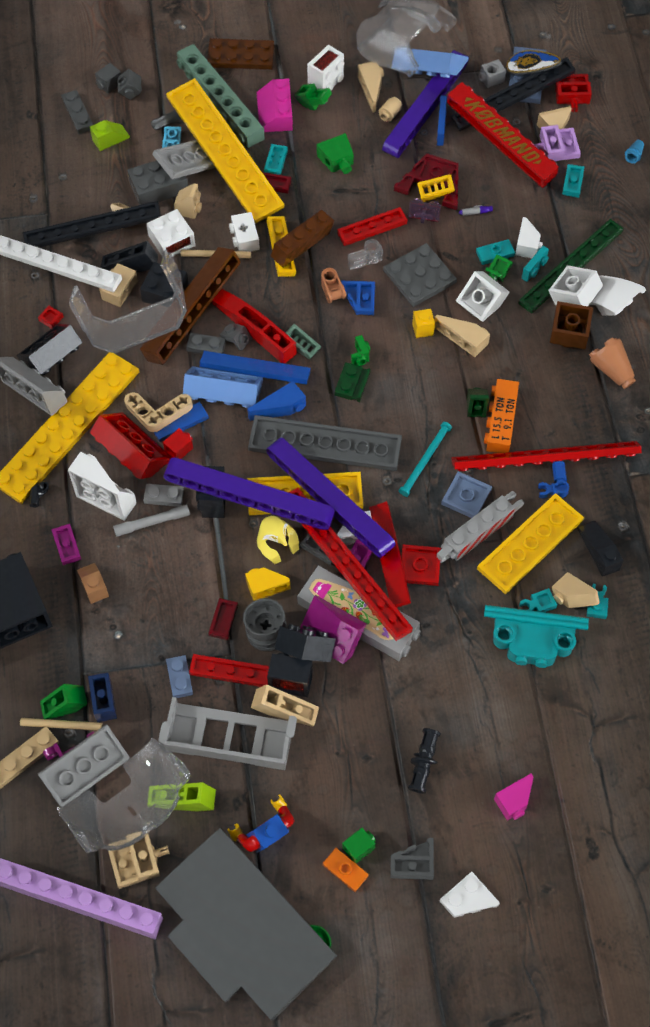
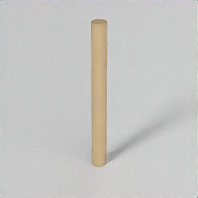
(208, 253)
(60, 724)

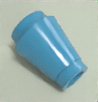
(634, 152)

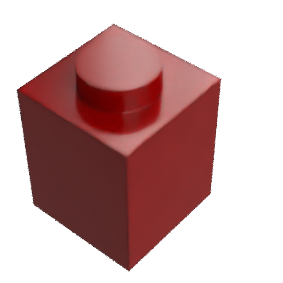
(178, 444)

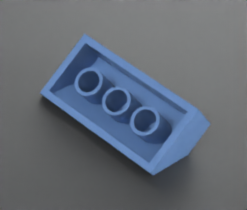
(439, 62)
(222, 386)

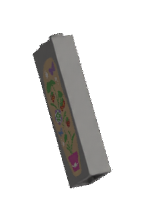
(343, 596)

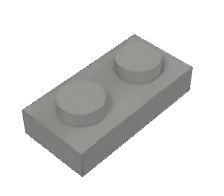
(163, 495)

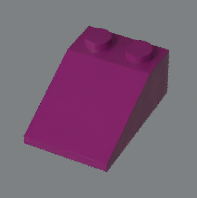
(339, 625)

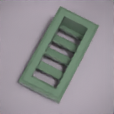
(300, 334)

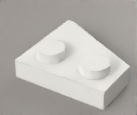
(468, 897)

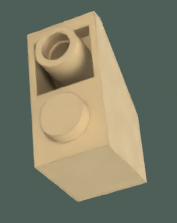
(188, 201)

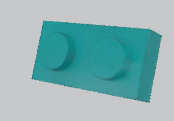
(573, 180)
(535, 263)

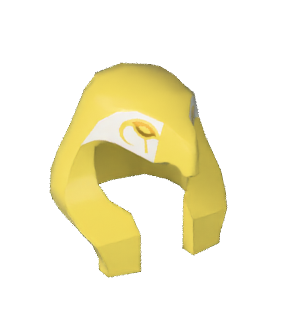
(276, 530)

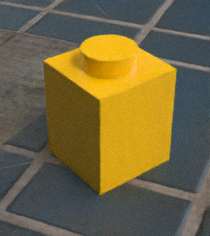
(423, 323)

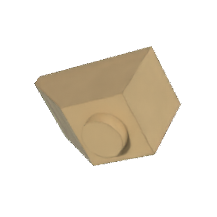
(574, 592)

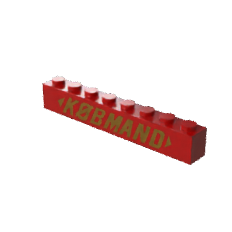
(502, 134)

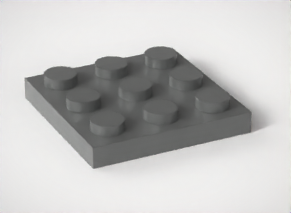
(420, 274)

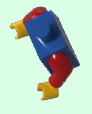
(267, 832)

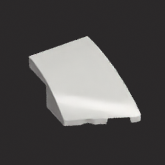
(615, 295)

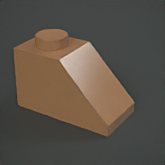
(93, 583)

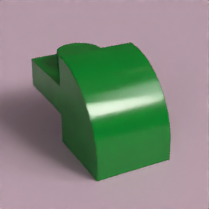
(311, 97)

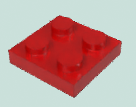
(421, 564)

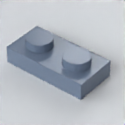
(179, 676)

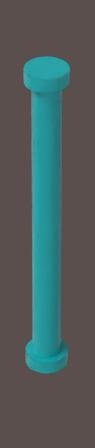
(405, 490)

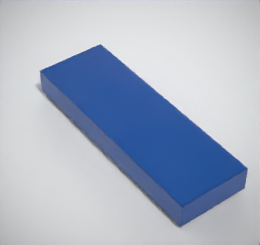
(442, 121)
(188, 420)

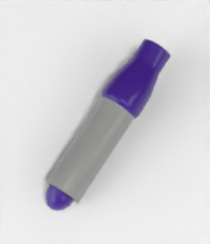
(478, 209)

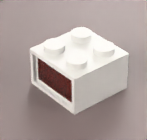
(326, 68)
(171, 233)

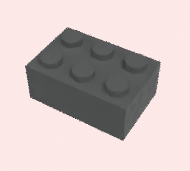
(153, 183)

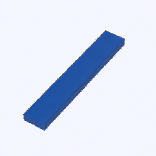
(255, 367)

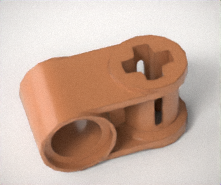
(332, 288)

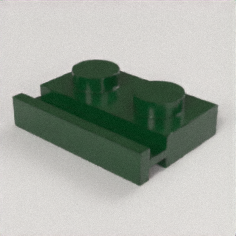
(352, 382)

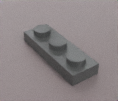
(77, 111)

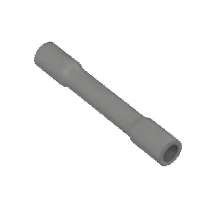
(172, 514)

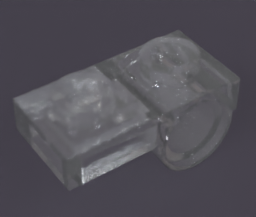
(370, 255)

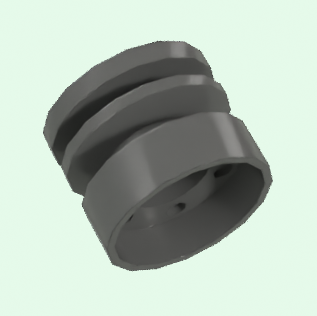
(262, 623)

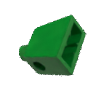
(336, 154)

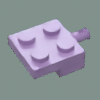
(558, 143)

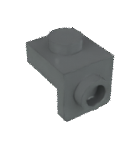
(237, 334)

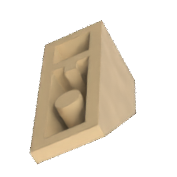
(370, 79)
(463, 333)
(282, 705)

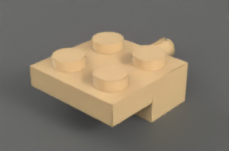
(136, 862)

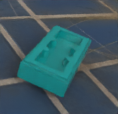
(276, 159)
(488, 252)

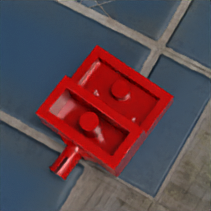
(573, 90)

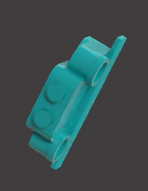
(534, 635)

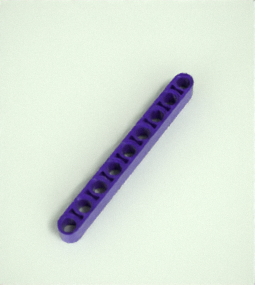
(419, 112)
(325, 492)
(249, 493)

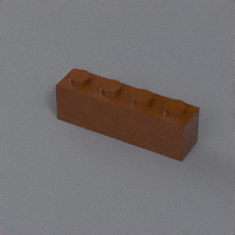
(302, 238)

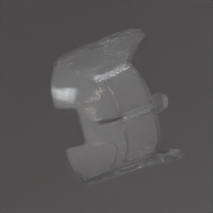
(387, 36)
(152, 794)

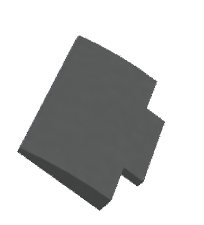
(241, 927)

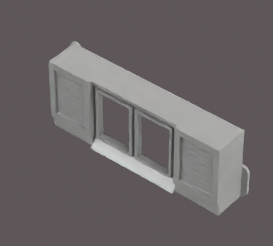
(187, 724)

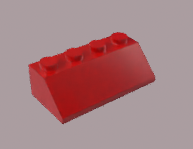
(129, 444)

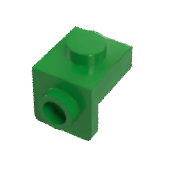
(499, 268)
(362, 348)

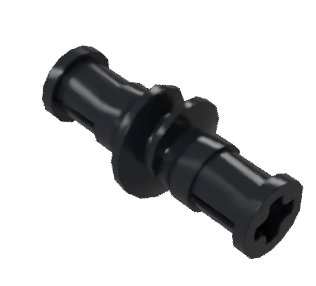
(424, 760)

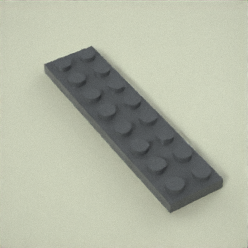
(328, 442)

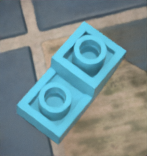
(172, 136)

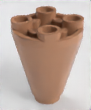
(614, 362)

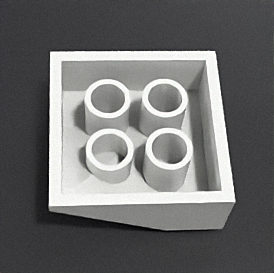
(97, 488)

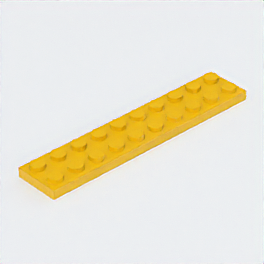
(225, 150)
(66, 426)

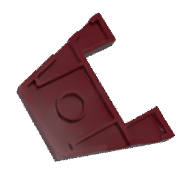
(429, 168)

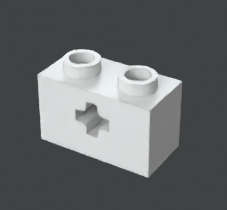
(245, 232)

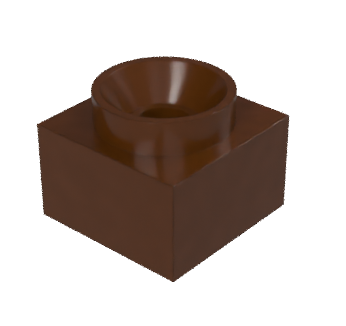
(571, 325)

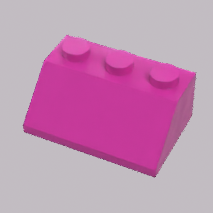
(275, 106)

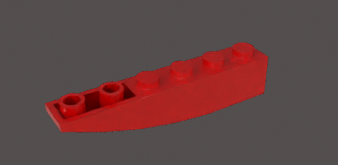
(257, 325)

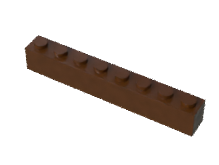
(197, 298)

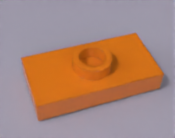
(345, 869)

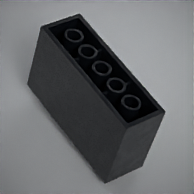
(20, 603)

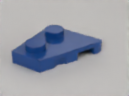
(360, 296)

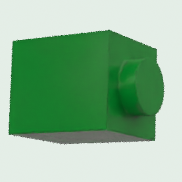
(359, 845)

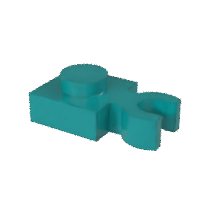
(540, 601)
(601, 609)

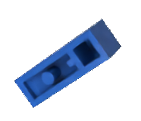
(280, 403)

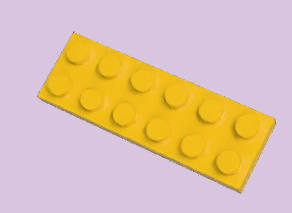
(347, 482)
(530, 543)

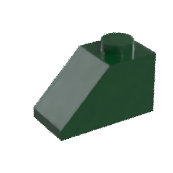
(477, 402)

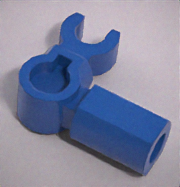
(559, 486)

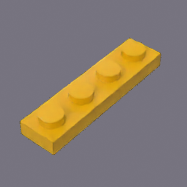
(277, 230)

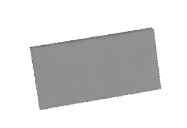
(183, 159)
(83, 766)

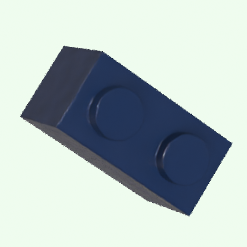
(102, 697)

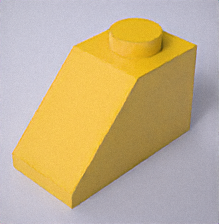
(266, 583)

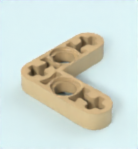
(152, 415)

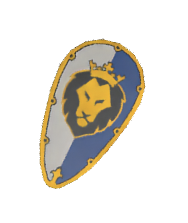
(531, 62)

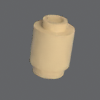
(390, 109)

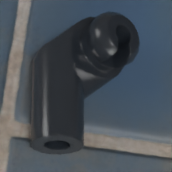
(36, 492)

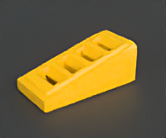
(433, 182)

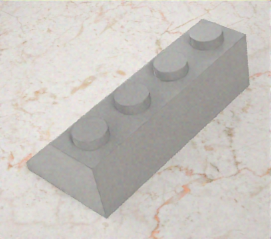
(32, 385)

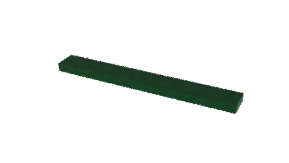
(578, 258)

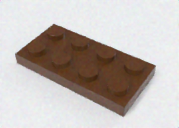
(241, 53)

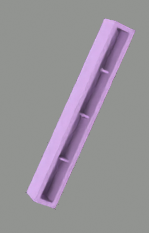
(80, 899)

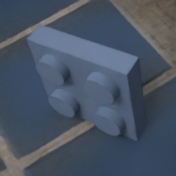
(466, 495)

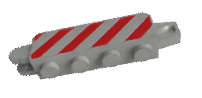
(479, 528)

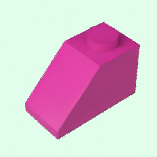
(514, 798)

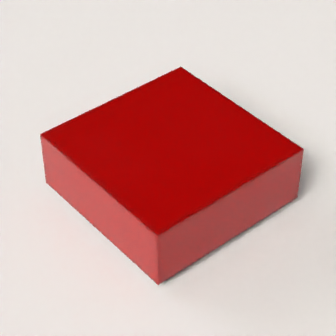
(50, 317)

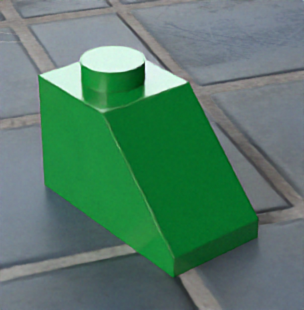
(63, 701)

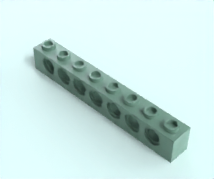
(224, 99)

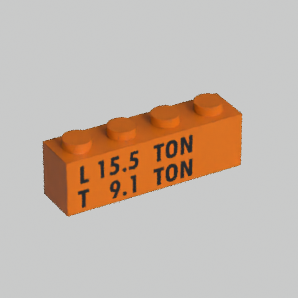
(502, 417)

